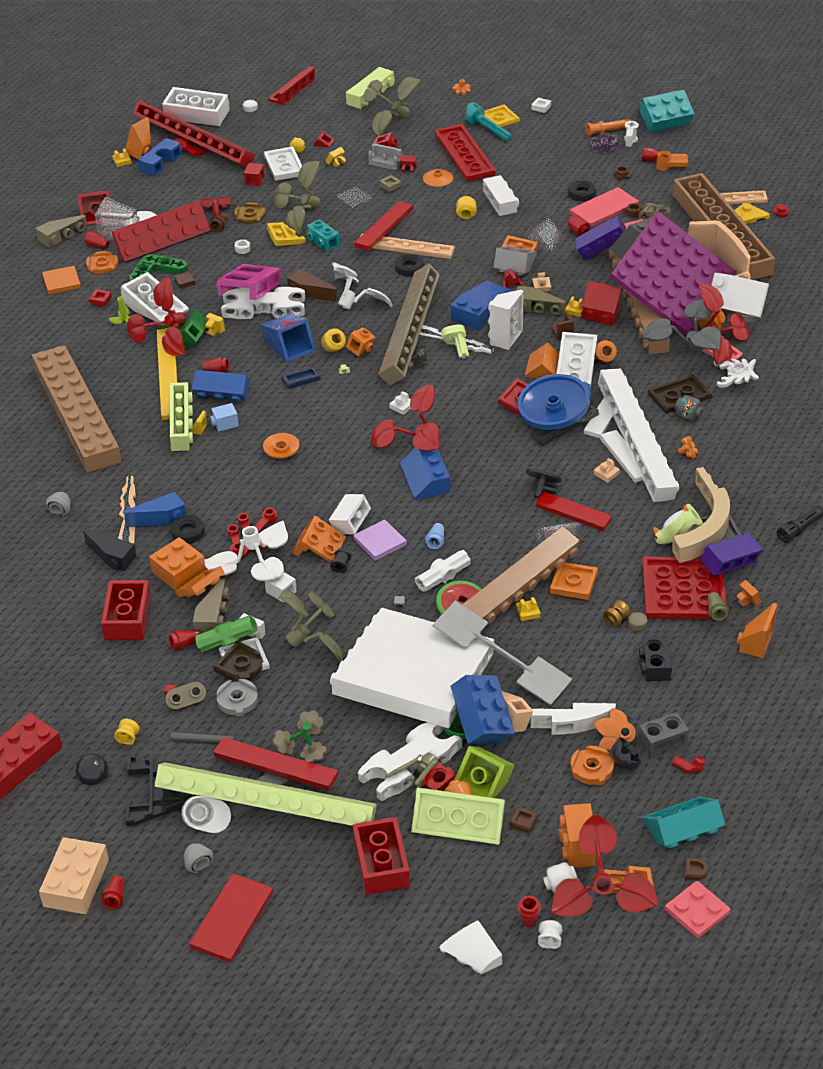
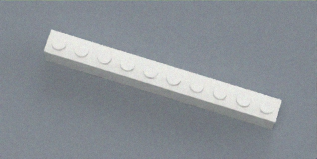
(638, 435)

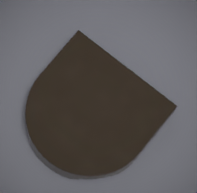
(239, 663)

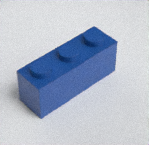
(220, 385)

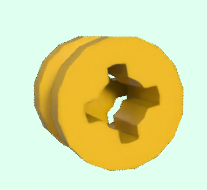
(126, 731)

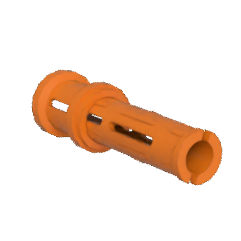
(602, 127)

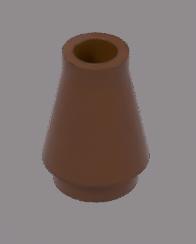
(218, 222)

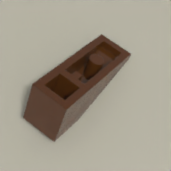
(313, 286)

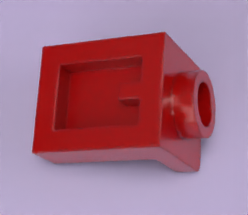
(387, 140)

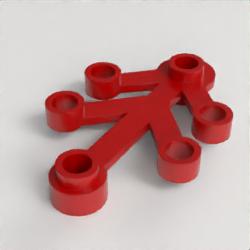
(268, 516)

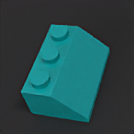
(685, 821)

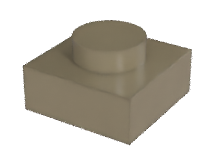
(390, 183)

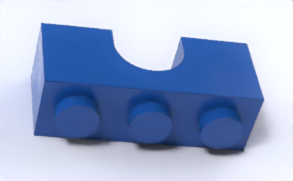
(152, 163)

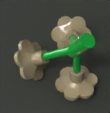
(309, 724)

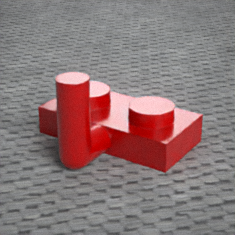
(215, 203)

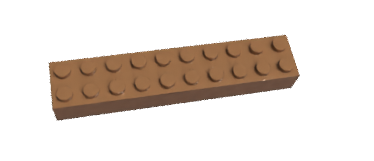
(705, 203)
(76, 409)

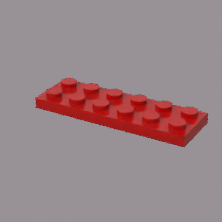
(464, 152)
(160, 231)

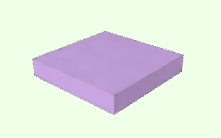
(380, 540)

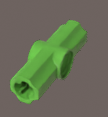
(226, 633)

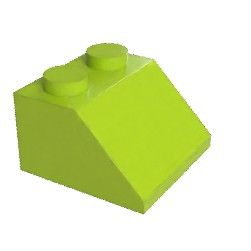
(484, 772)

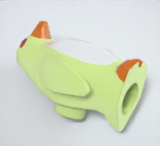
(677, 524)

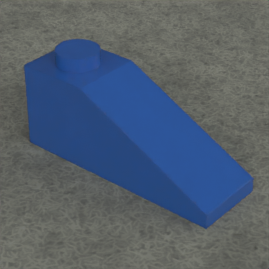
(155, 512)

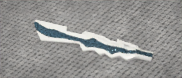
(471, 344)

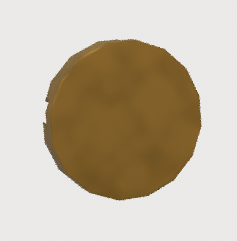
(249, 213)

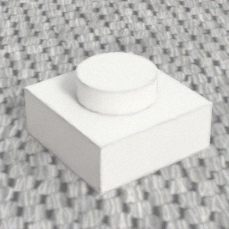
(541, 105)

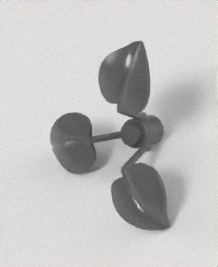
(707, 338)

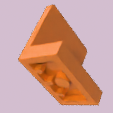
(320, 539)

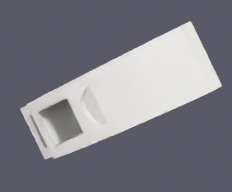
(573, 720)

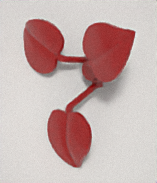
(713, 301)
(172, 341)
(426, 434)
(573, 899)

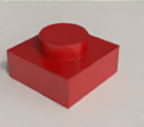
(100, 298)

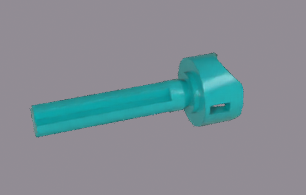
(475, 115)

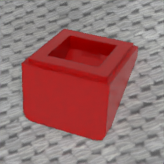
(324, 140)

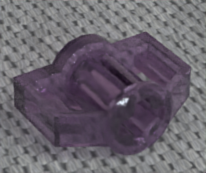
(603, 140)

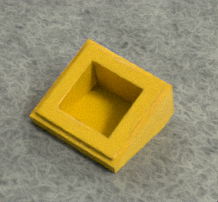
(200, 424)

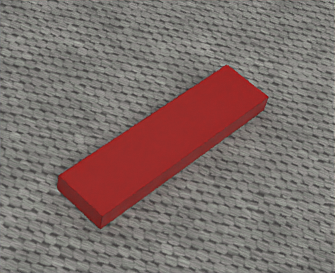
(573, 511)

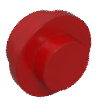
(781, 210)

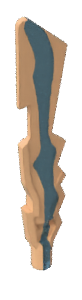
(127, 501)

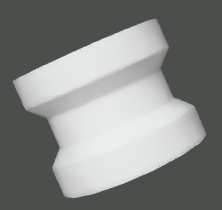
(550, 934)

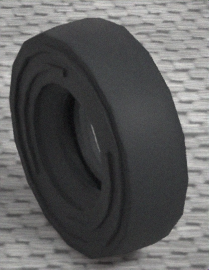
(582, 196)
(408, 258)
(188, 520)

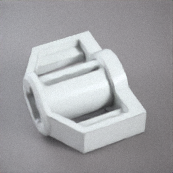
(631, 130)

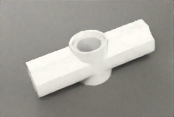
(442, 570)

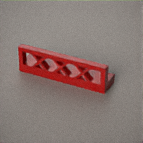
(294, 86)

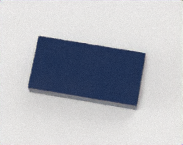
(300, 377)

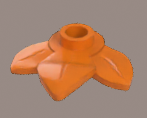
(612, 728)

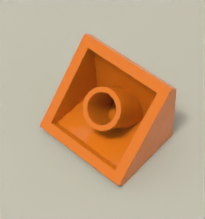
(542, 362)

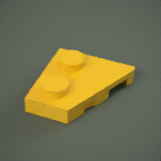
(750, 213)
(283, 235)

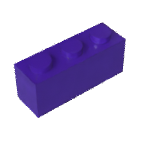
(600, 238)
(731, 554)

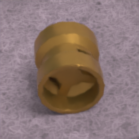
(618, 612)

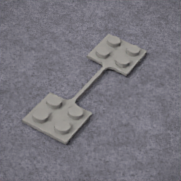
(538, 678)

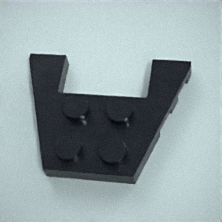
(160, 799)

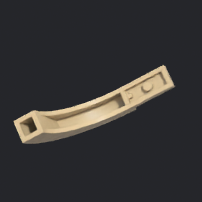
(692, 544)

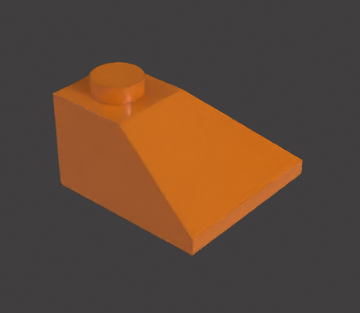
(139, 139)
(758, 633)

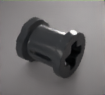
(340, 561)

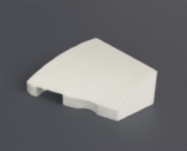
(473, 948)

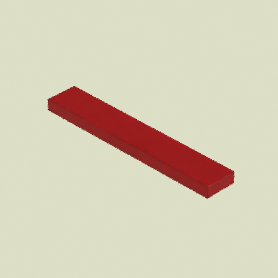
(383, 226)
(276, 763)

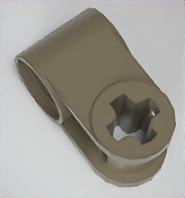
(665, 210)

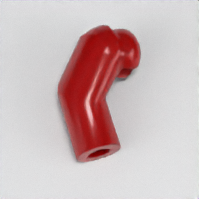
(689, 767)

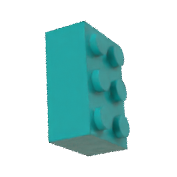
(666, 110)

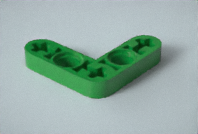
(156, 262)

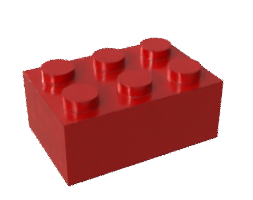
(126, 610)
(381, 855)

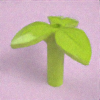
(123, 312)

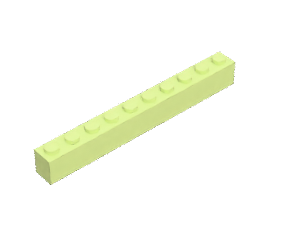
(264, 794)

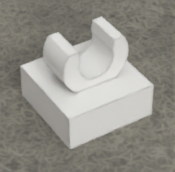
(401, 403)

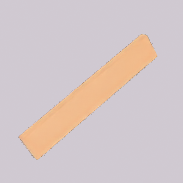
(415, 247)

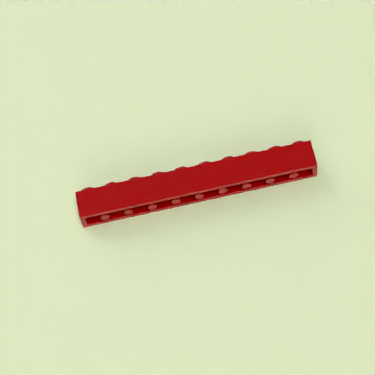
(194, 134)

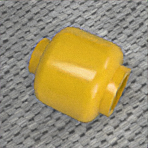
(466, 207)
(333, 340)

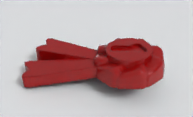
(192, 150)

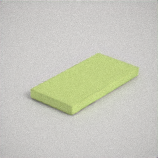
(458, 816)

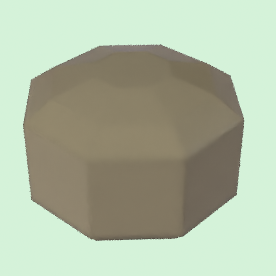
(637, 621)

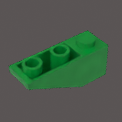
(193, 328)

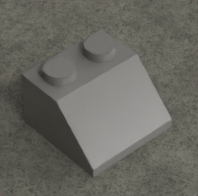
(515, 258)

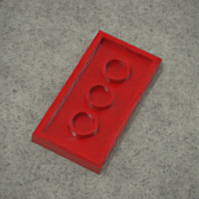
(231, 918)

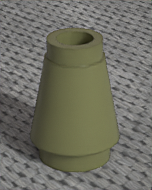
(717, 608)

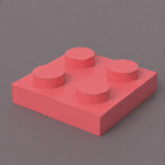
(697, 909)

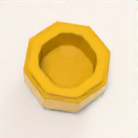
(298, 145)

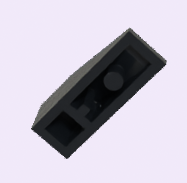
(113, 551)

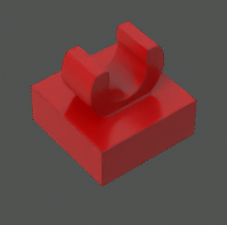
(408, 161)

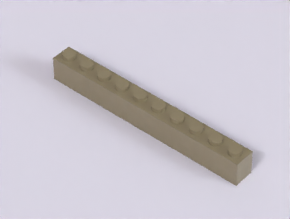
(409, 325)

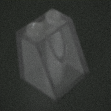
(113, 216)

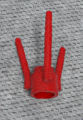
(511, 279)

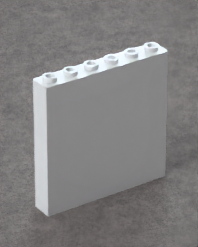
(408, 668)

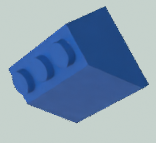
(425, 473)

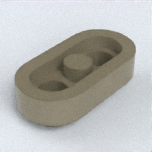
(186, 696)

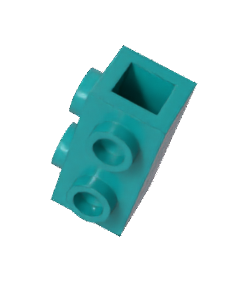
(323, 235)

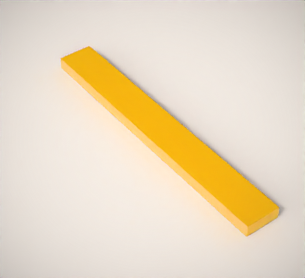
(167, 375)

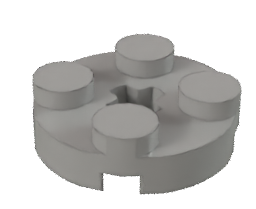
(239, 706)

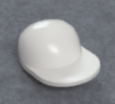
(206, 814)

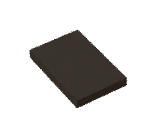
(669, 393)

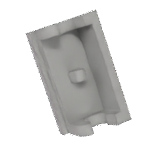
(385, 156)

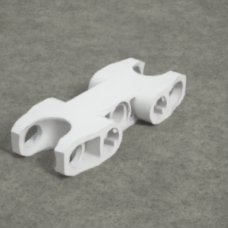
(277, 302)
(419, 741)

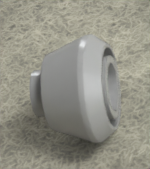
(58, 503)
(197, 857)

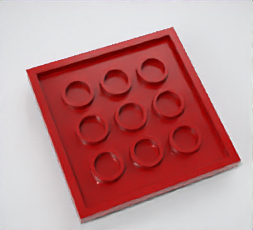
(678, 588)

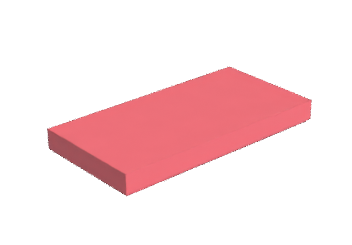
(604, 206)

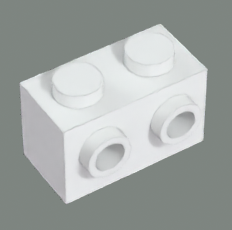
(350, 513)

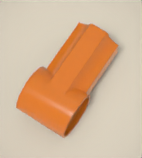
(667, 160)

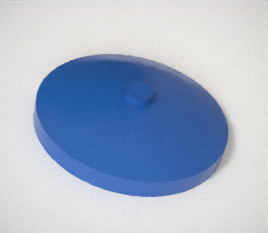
(553, 401)

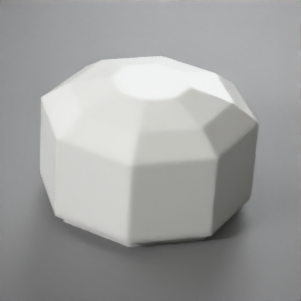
(250, 105)
(242, 246)

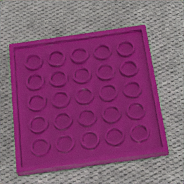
(666, 270)

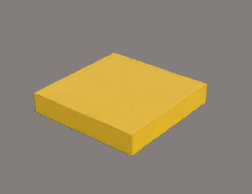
(501, 116)

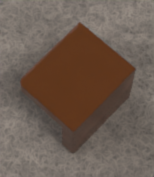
(565, 326)

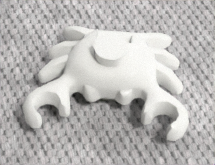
(737, 372)

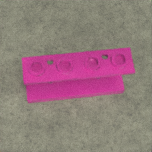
(258, 283)

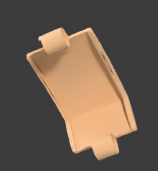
(723, 244)

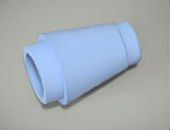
(435, 537)

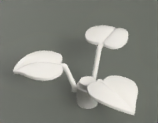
(347, 297)
(267, 570)

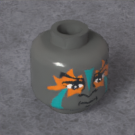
(688, 407)

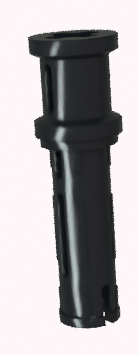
(795, 527)

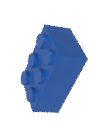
(482, 709)

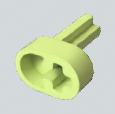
(456, 334)

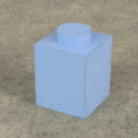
(224, 417)

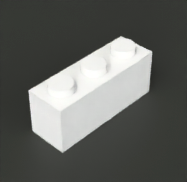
(500, 195)

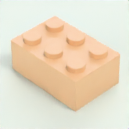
(74, 875)

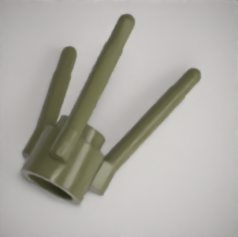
(425, 764)

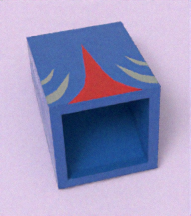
(289, 336)

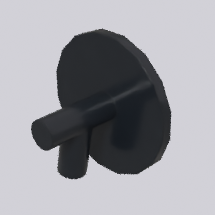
(543, 476)

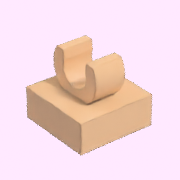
(542, 282)
(607, 470)

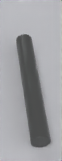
(203, 738)

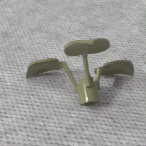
(383, 119)
(306, 176)
(300, 632)

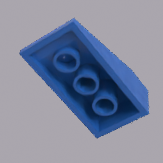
(473, 305)

